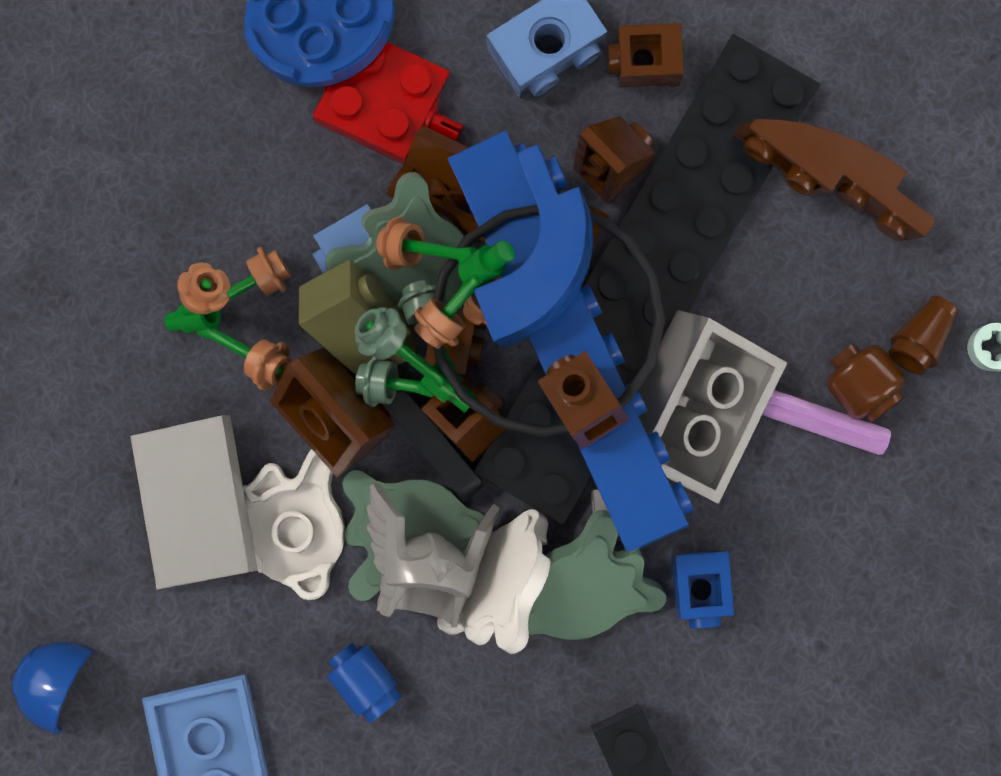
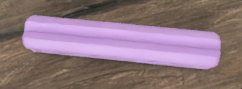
(827, 423)

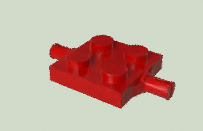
(388, 103)

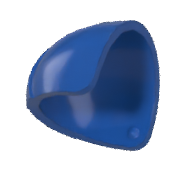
(45, 679)

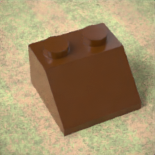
(328, 414)

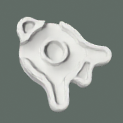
(296, 526)
(506, 585)

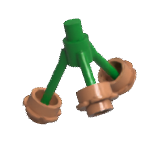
(208, 290)
(438, 323)

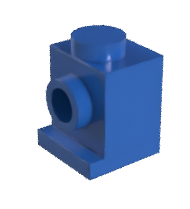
(714, 569)

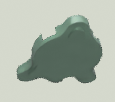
(414, 205)
(425, 509)
(592, 585)

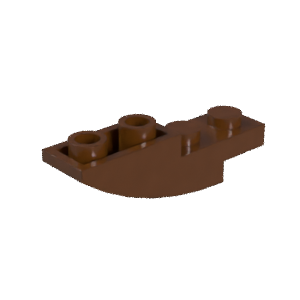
(823, 160)

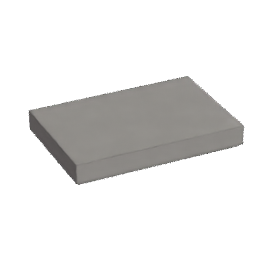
(193, 502)

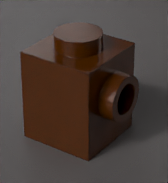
(582, 399)
(467, 430)

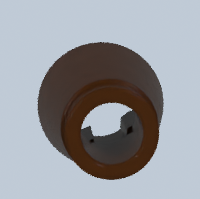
(923, 336)

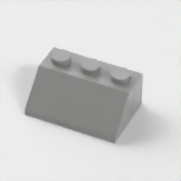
(706, 400)

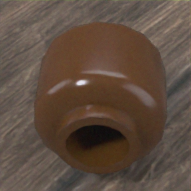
(866, 382)

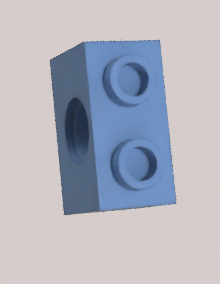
(528, 68)

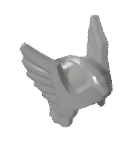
(423, 570)

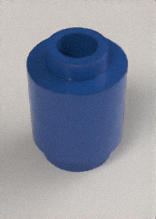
(363, 681)

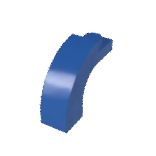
(557, 267)

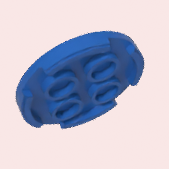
(317, 39)

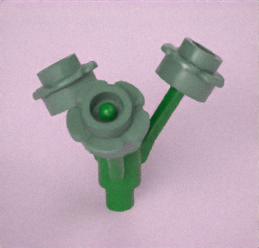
(382, 335)

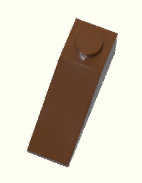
(612, 156)

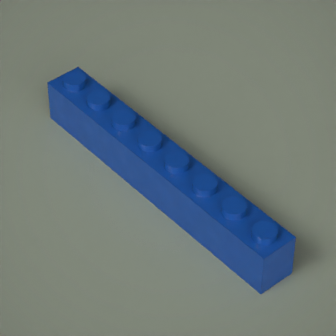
(627, 459)

